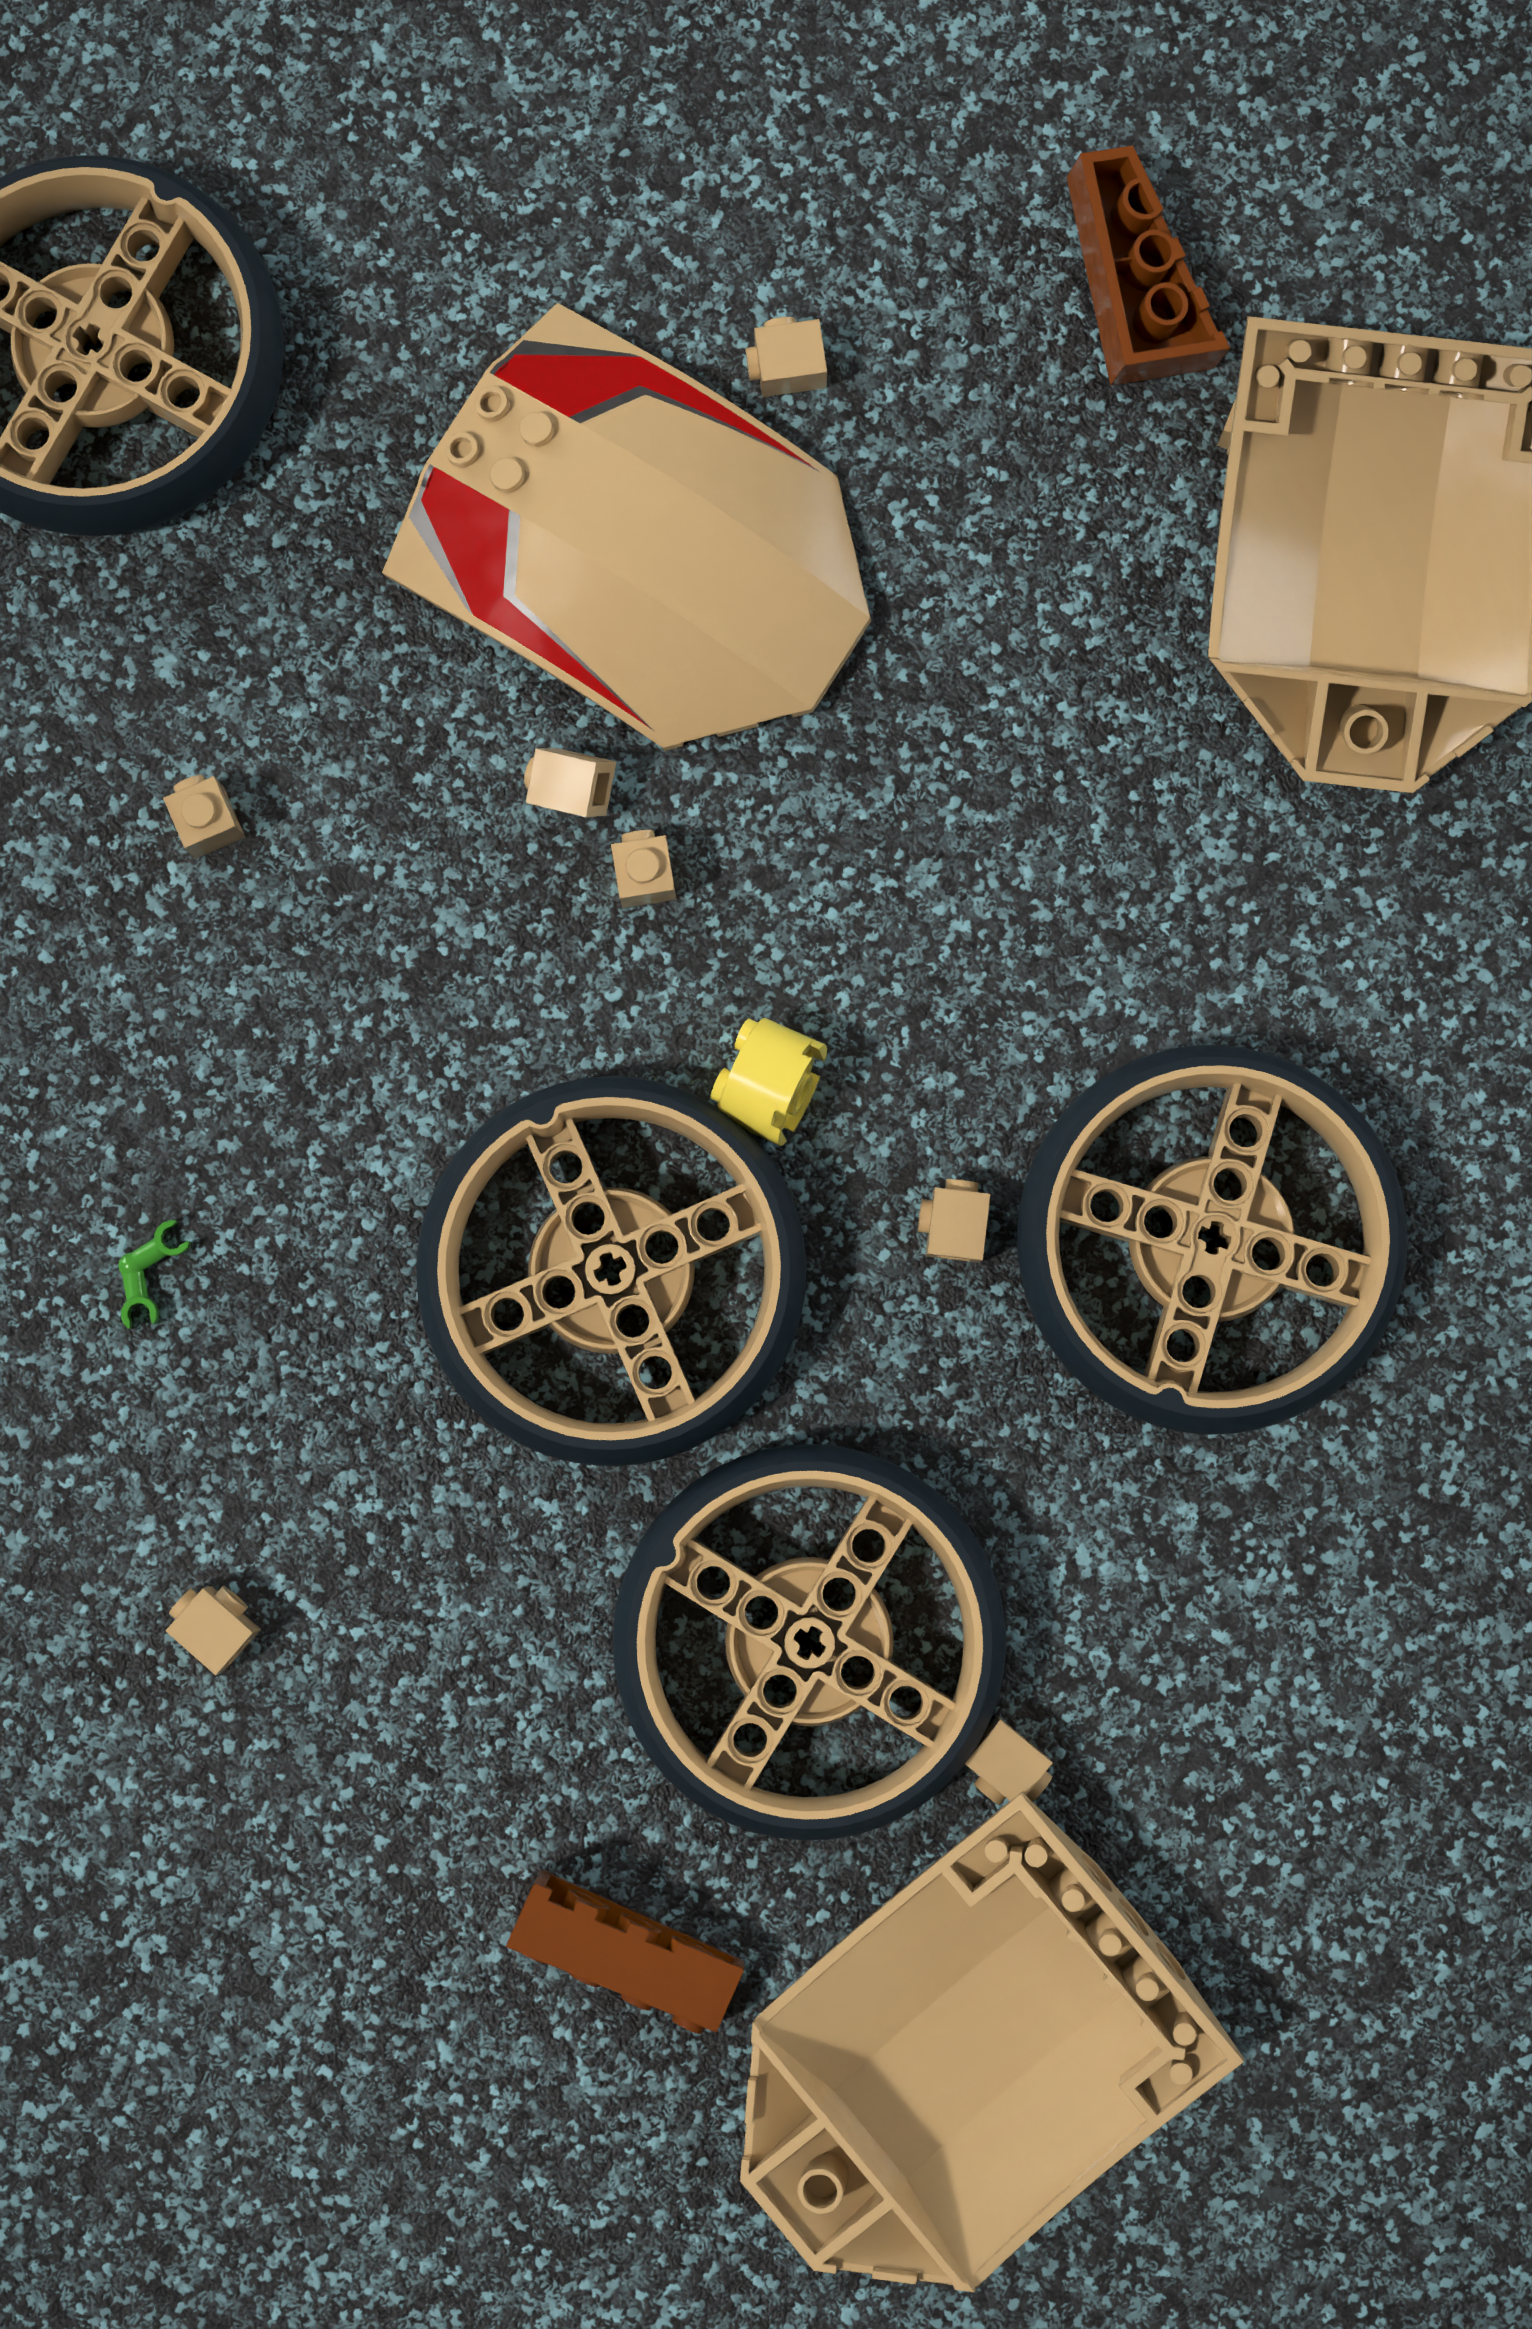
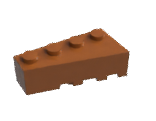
(1140, 288)
(626, 1953)

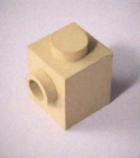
(787, 357)
(569, 782)
(203, 815)
(643, 869)
(955, 1221)
(212, 1626)
(1008, 1764)

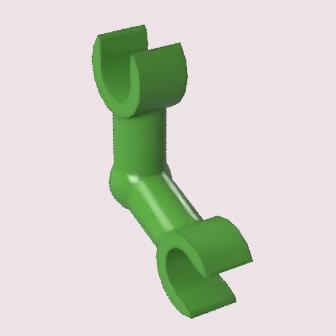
(132, 1270)

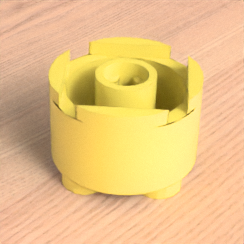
(769, 1079)

